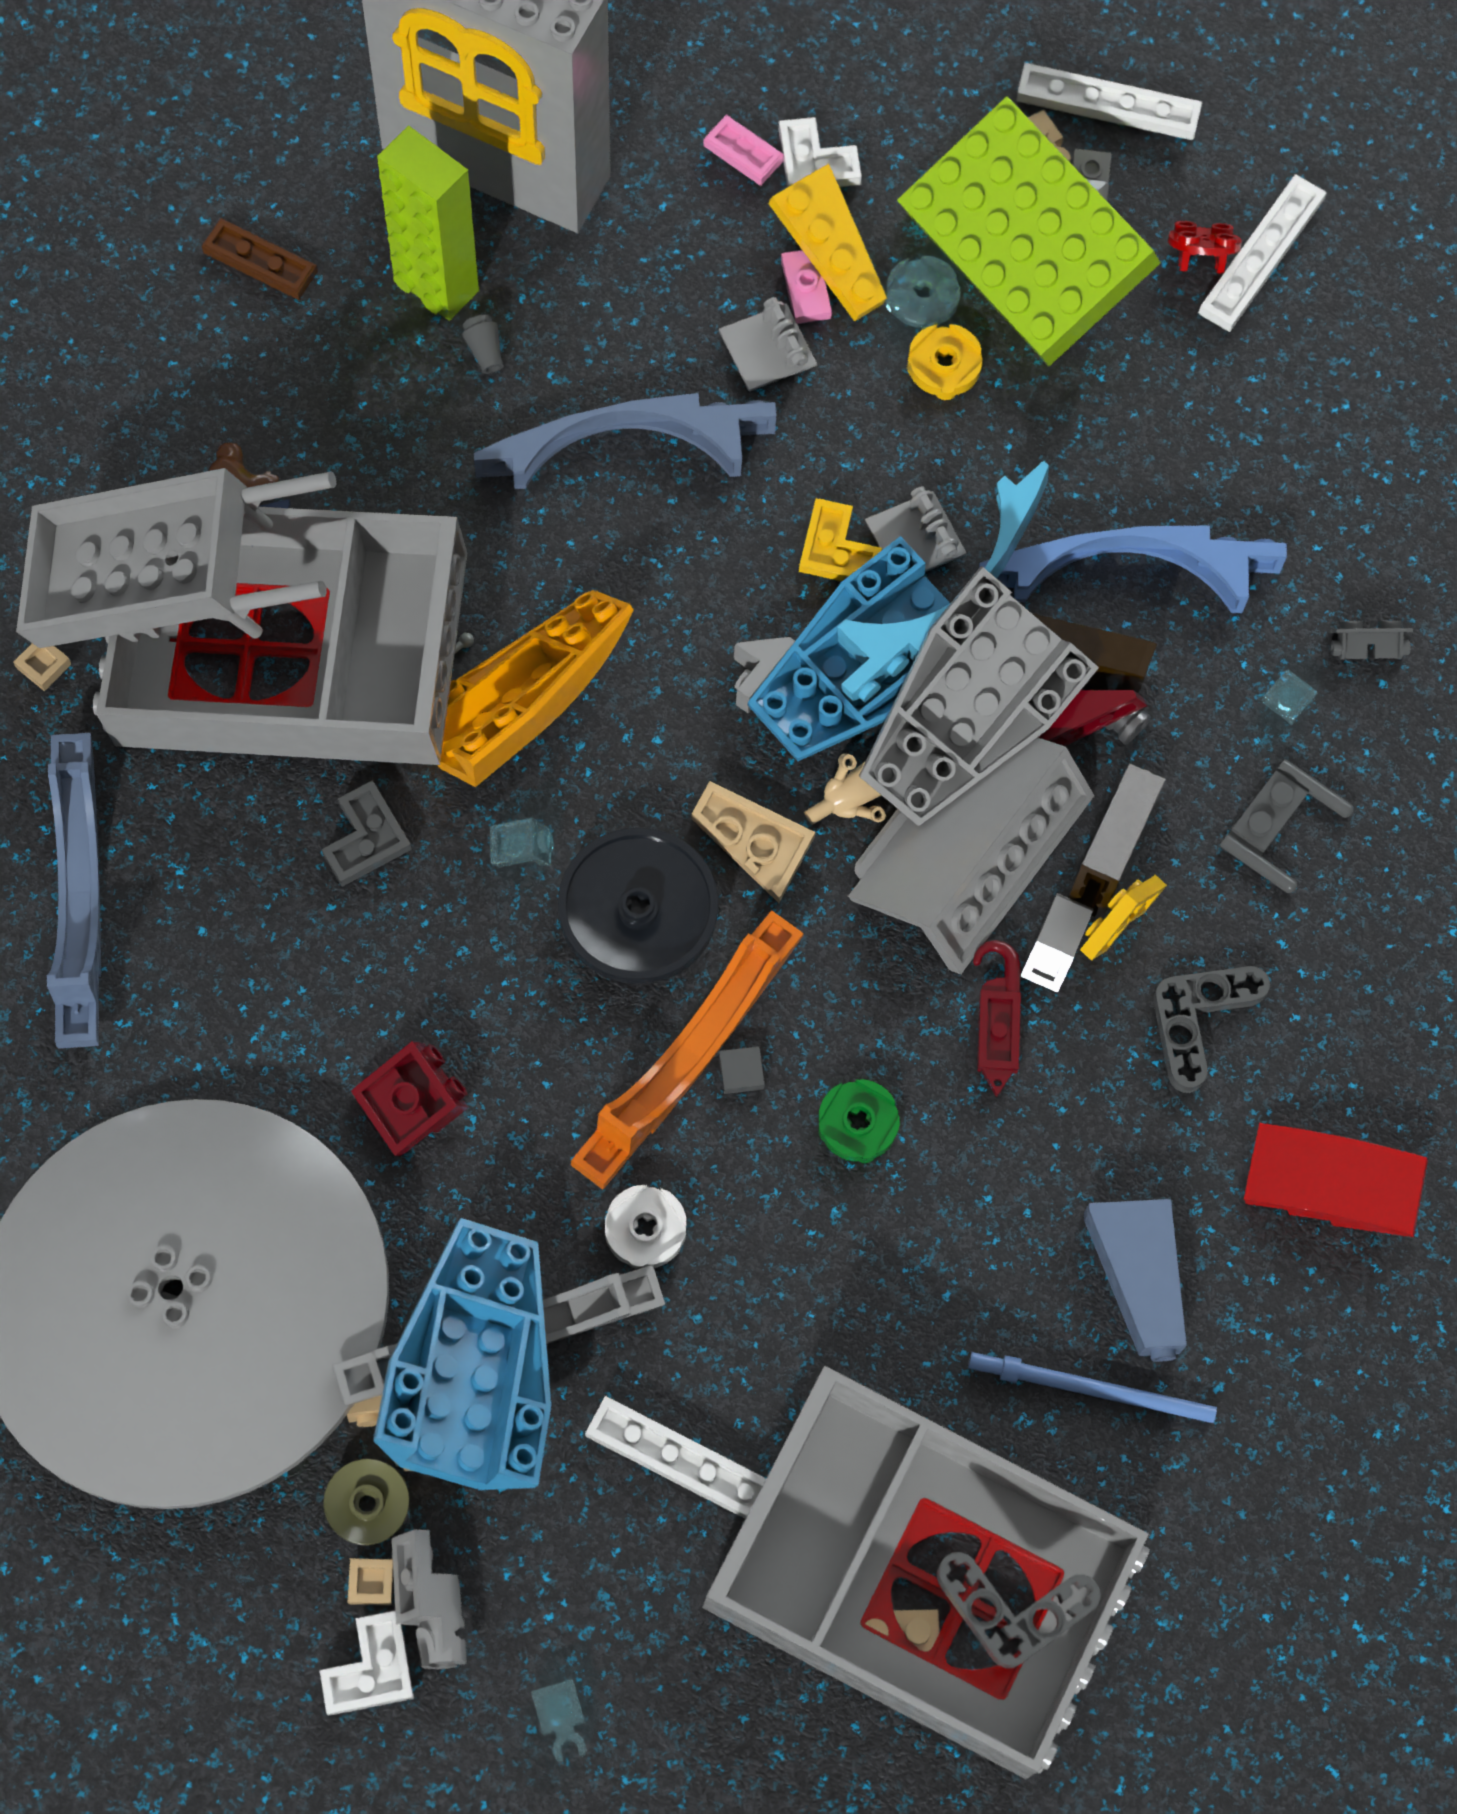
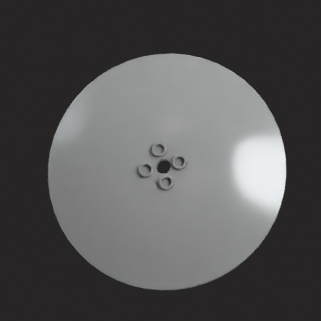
(234, 1373)

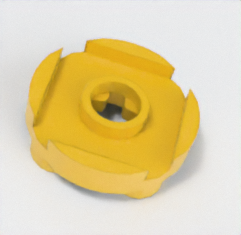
(943, 341)

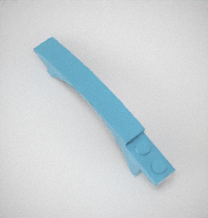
(886, 647)

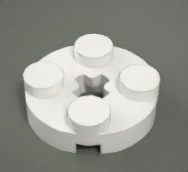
(651, 1204)

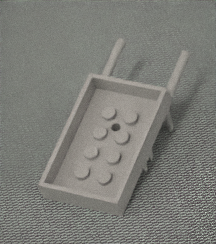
(149, 558)

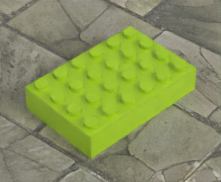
(1029, 231)

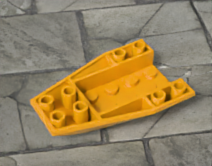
(527, 685)

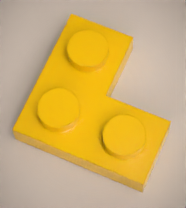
(826, 547)
(1125, 908)

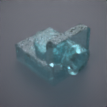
(520, 843)

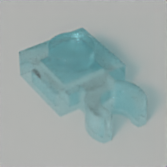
(558, 1713)

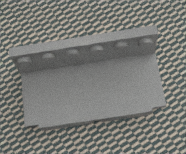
(976, 853)

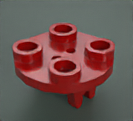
(1212, 241)

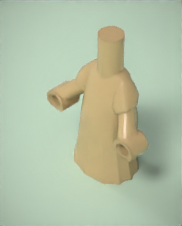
(846, 795)

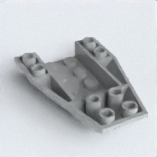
(972, 699)

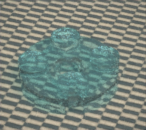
(921, 311)

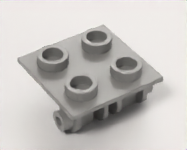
(767, 346)
(922, 526)

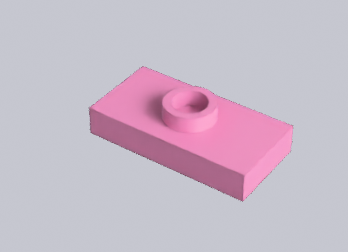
(743, 150)
(805, 288)

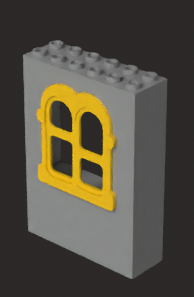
(523, 138)

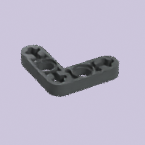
(1194, 1003)
(1022, 1625)

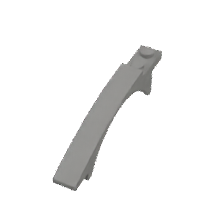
(564, 1316)

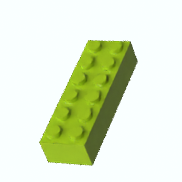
(429, 223)

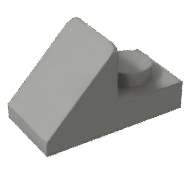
(760, 659)

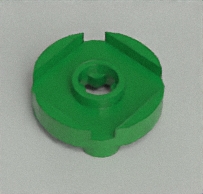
(864, 1143)

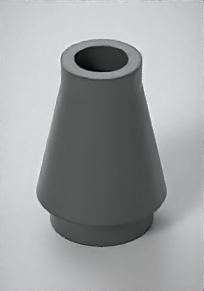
(483, 340)

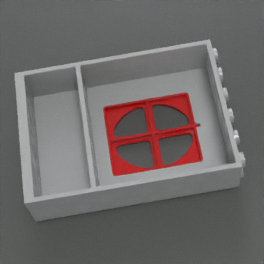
(375, 655)
(836, 1532)

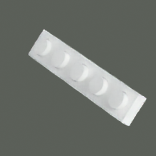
(1109, 101)
(1262, 253)
(675, 1457)

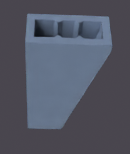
(1142, 1269)

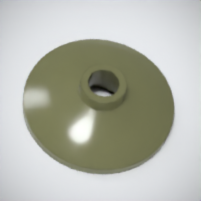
(353, 1484)

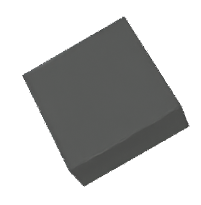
(741, 1070)

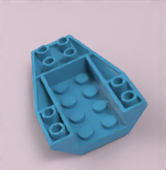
(804, 691)
(471, 1367)

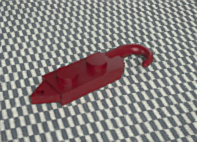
(999, 1018)

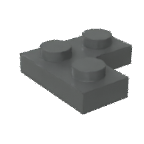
(375, 838)

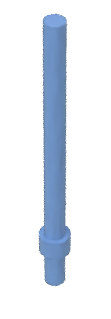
(1012, 1369)

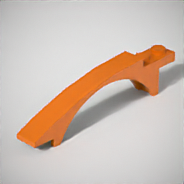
(648, 1102)

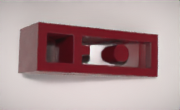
(1090, 712)

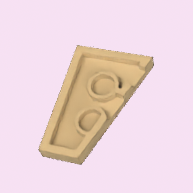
(754, 837)

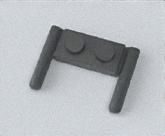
(1270, 814)

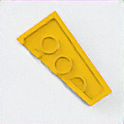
(828, 236)

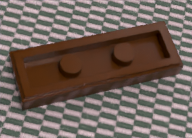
(259, 258)

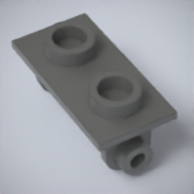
(1354, 640)

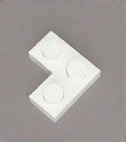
(804, 156)
(379, 1678)

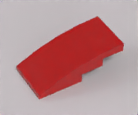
(1336, 1179)

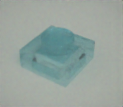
(1289, 697)

